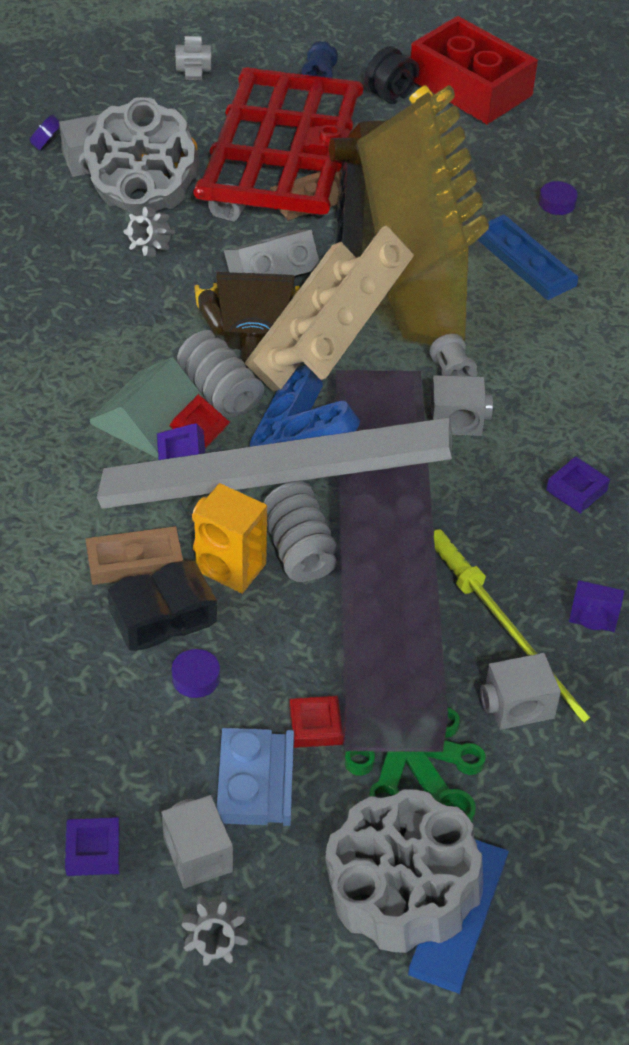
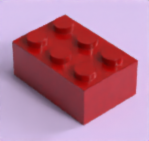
(480, 67)

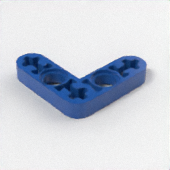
(291, 414)

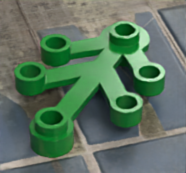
(424, 769)

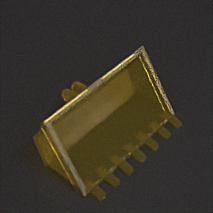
(417, 200)

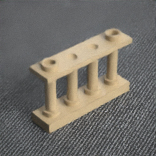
(329, 309)

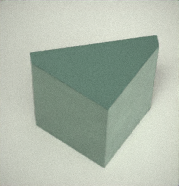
(147, 405)

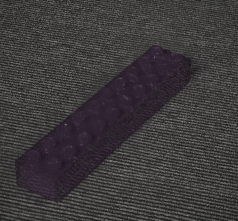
(388, 583)

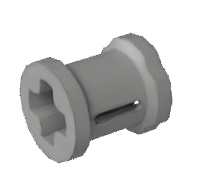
(454, 356)

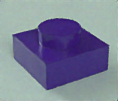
(181, 442)
(578, 484)
(596, 606)
(92, 846)

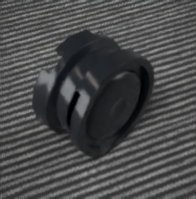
(391, 74)

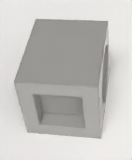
(461, 401)
(520, 691)
(197, 841)

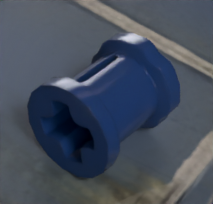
(320, 59)

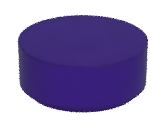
(45, 132)
(558, 198)
(195, 673)

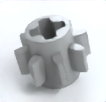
(193, 58)
(149, 231)
(215, 946)

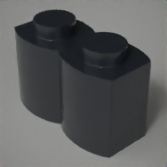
(162, 605)

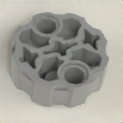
(160, 140)
(432, 877)

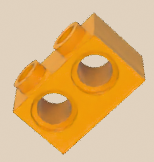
(230, 537)

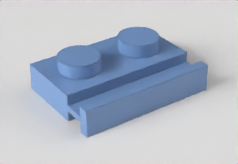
(255, 777)

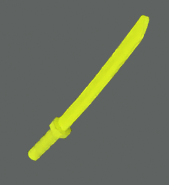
(471, 580)

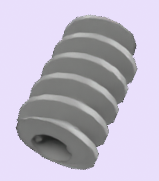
(219, 374)
(300, 532)

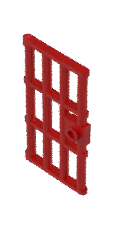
(307, 151)

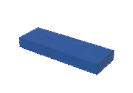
(528, 258)
(449, 961)

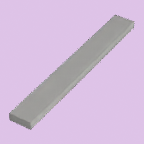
(277, 463)

